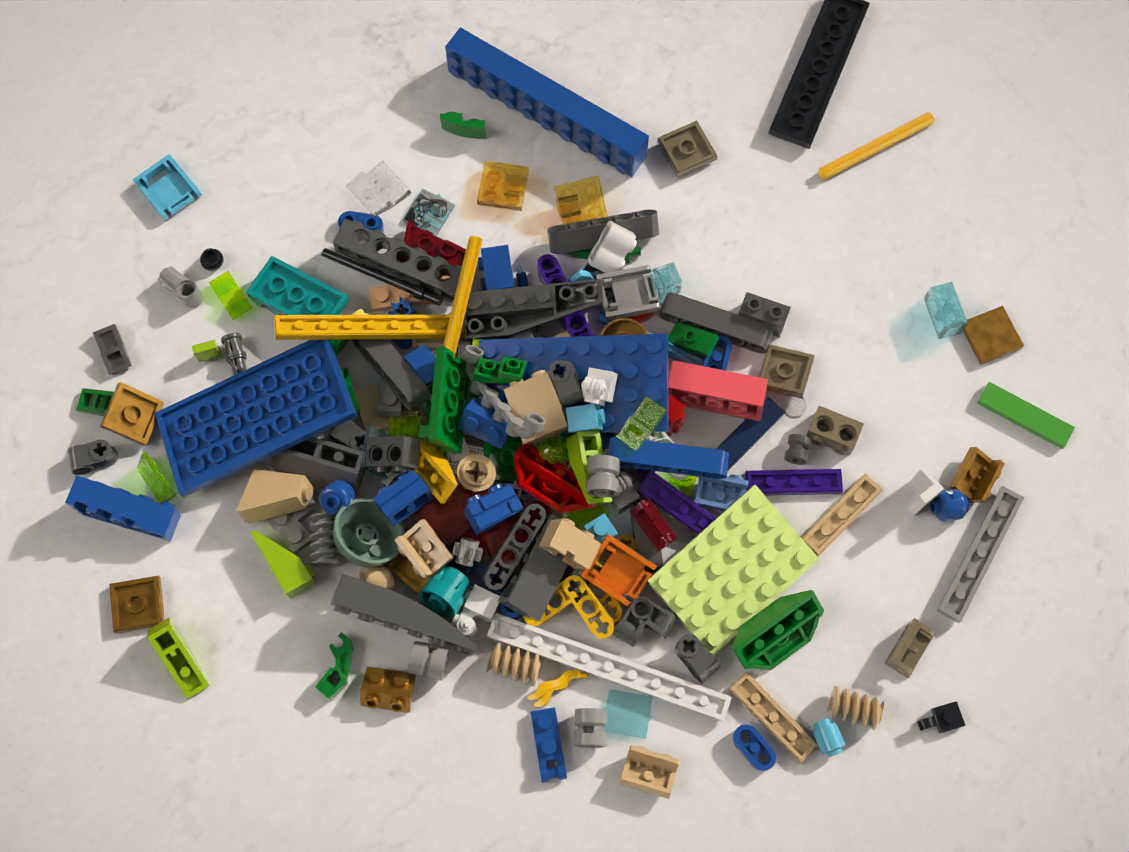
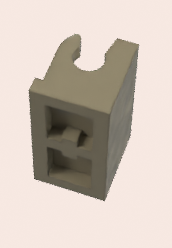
(910, 647)

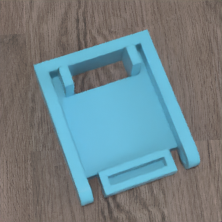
(170, 192)

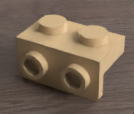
(424, 549)
(649, 771)

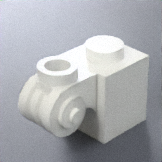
(599, 386)
(478, 604)

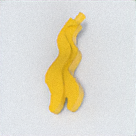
(546, 689)

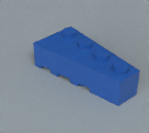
(123, 508)

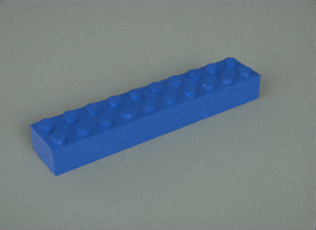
(546, 102)

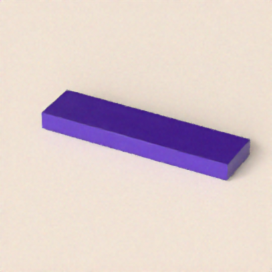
(796, 481)
(675, 502)

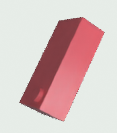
(717, 390)

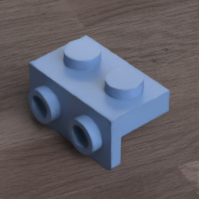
(720, 493)

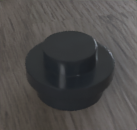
(211, 259)

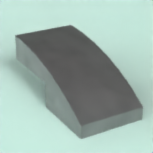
(112, 349)

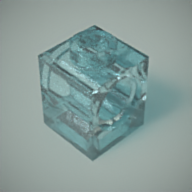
(667, 280)

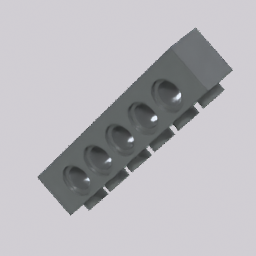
(352, 232)

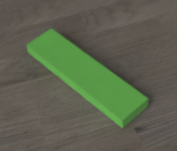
(1025, 415)

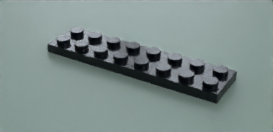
(818, 71)

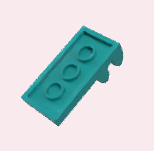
(293, 292)

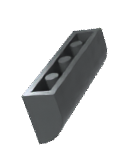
(534, 578)

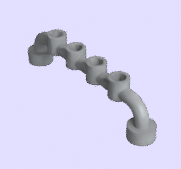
(533, 422)

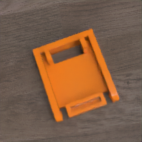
(622, 571)

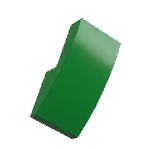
(453, 123)
(500, 372)

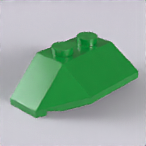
(778, 631)

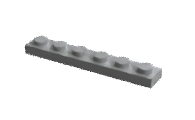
(980, 554)

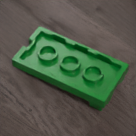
(447, 402)

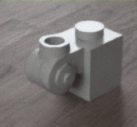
(626, 495)

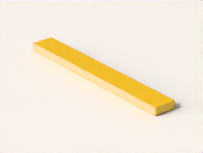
(361, 327)

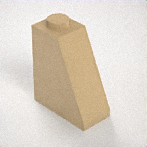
(273, 495)

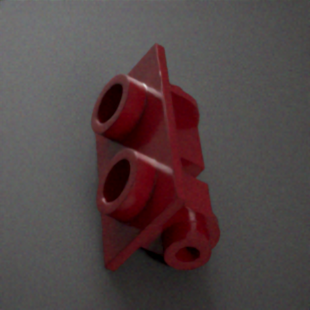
(653, 524)

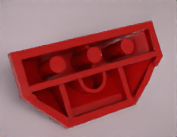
(548, 482)

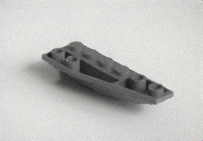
(522, 308)
(320, 463)
(396, 612)

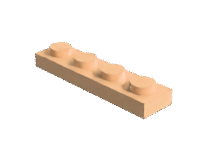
(383, 296)

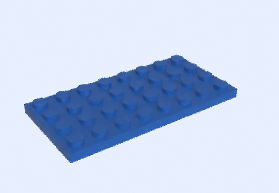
(637, 360)
(254, 415)

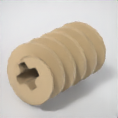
(514, 663)
(853, 706)

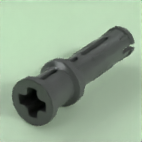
(235, 353)

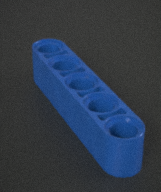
(672, 458)

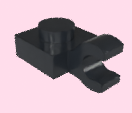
(945, 717)

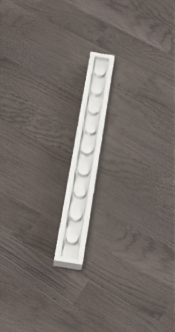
(609, 667)

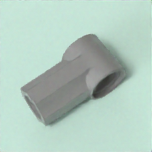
(181, 286)

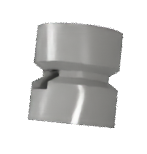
(603, 472)
(428, 660)
(590, 718)

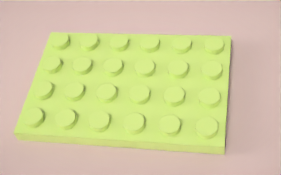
(732, 569)

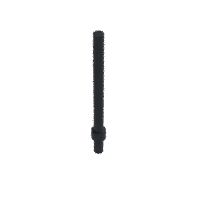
(418, 292)

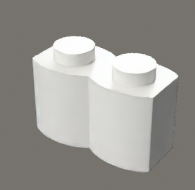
(612, 248)

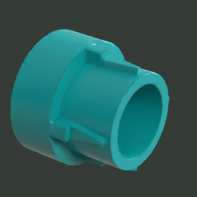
(445, 592)

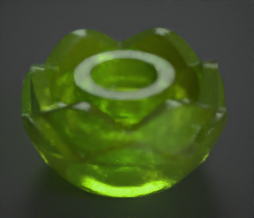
(553, 450)

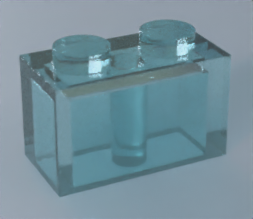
(945, 310)

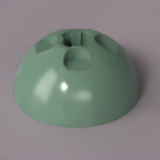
(365, 534)

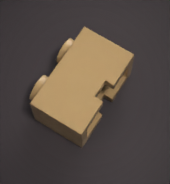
(574, 544)

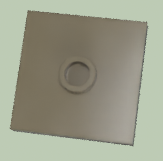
(687, 148)
(786, 370)

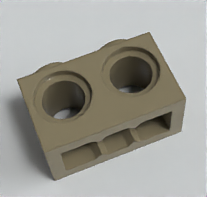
(836, 424)

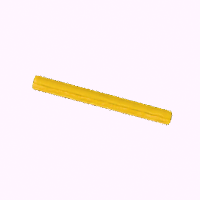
(876, 146)
(462, 293)

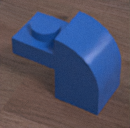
(422, 362)

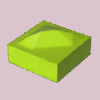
(206, 350)

